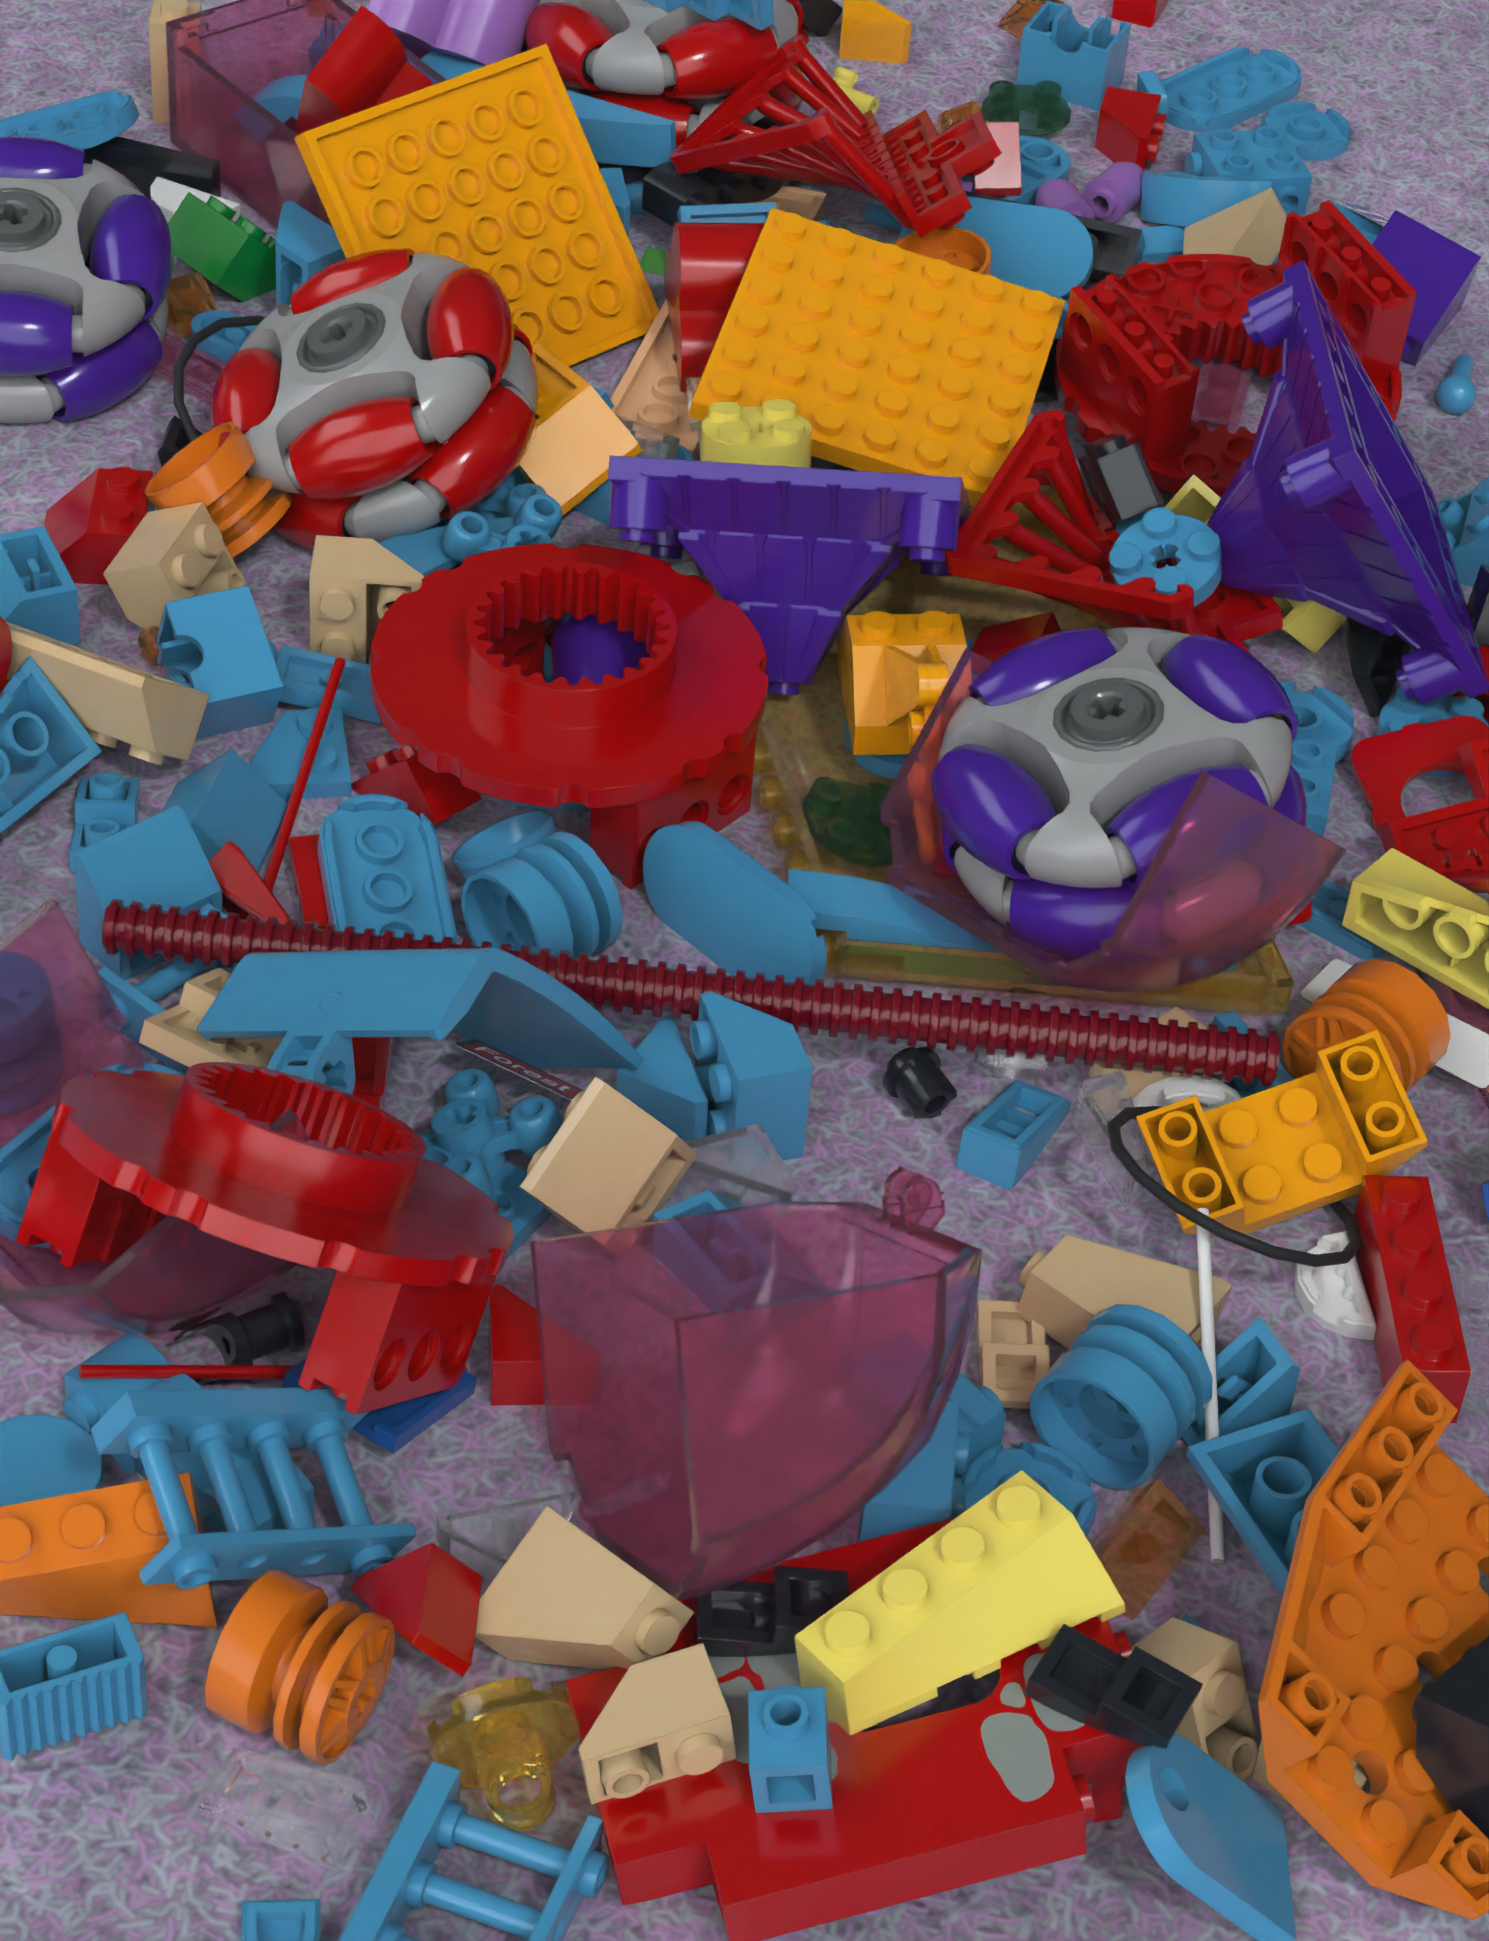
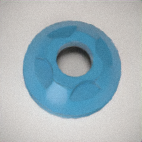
(502, 840)

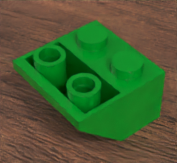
(222, 249)

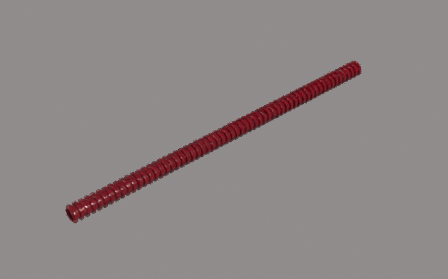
(797, 1003)

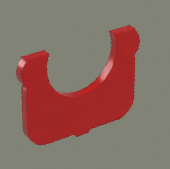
(1393, 759)

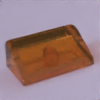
(1145, 1543)

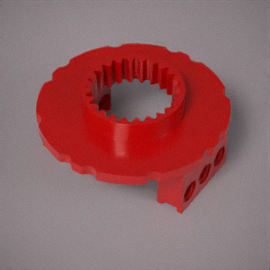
(1135, 335)
(660, 747)
(359, 1198)

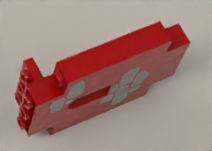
(911, 1801)

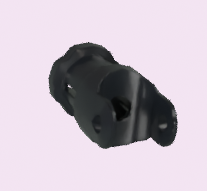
(252, 1333)

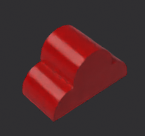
(357, 73)
(700, 286)

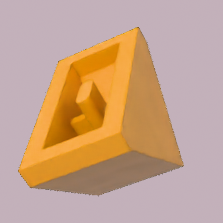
(873, 33)

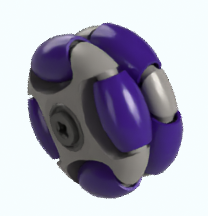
(78, 283)
(1083, 761)

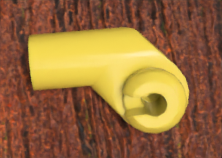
(846, 79)

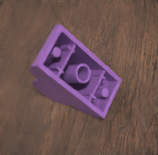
(458, 28)

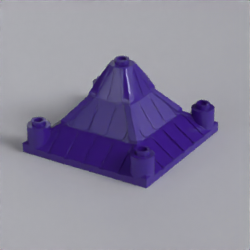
(1339, 503)
(788, 540)

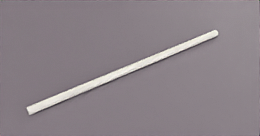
(1208, 1349)

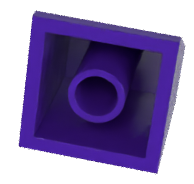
(1435, 269)

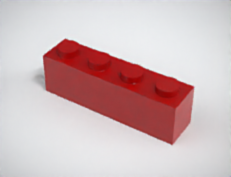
(1410, 1284)

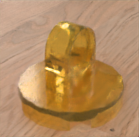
(506, 1736)

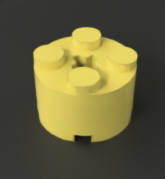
(756, 435)

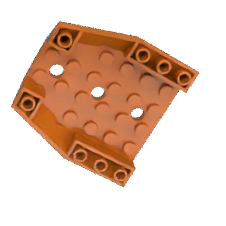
(1372, 1589)

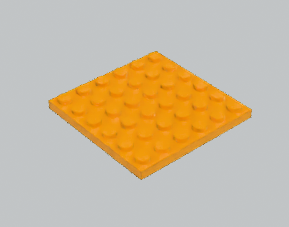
(499, 181)
(882, 352)

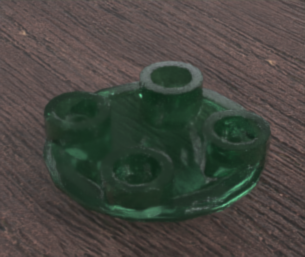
(1036, 108)
(848, 821)

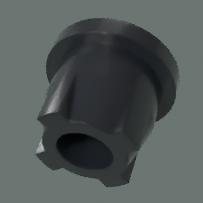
(919, 1082)

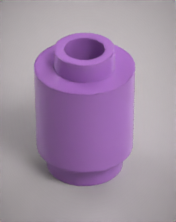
(1115, 191)
(1064, 196)

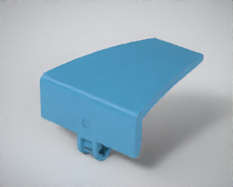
(476, 992)

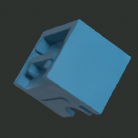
(1072, 55)
(223, 653)

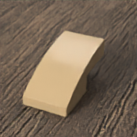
(1009, 1352)

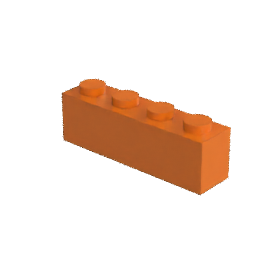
(84, 1557)

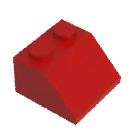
(98, 520)

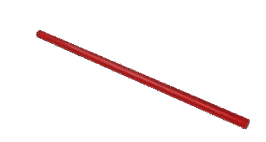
(304, 773)
(192, 1371)

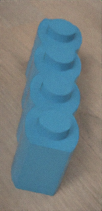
(91, 1398)

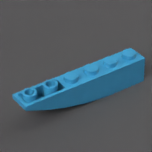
(613, 131)

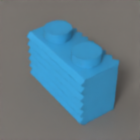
(70, 1685)

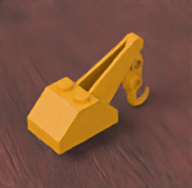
(894, 675)

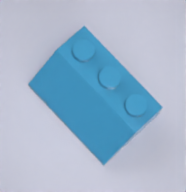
(1264, 1481)

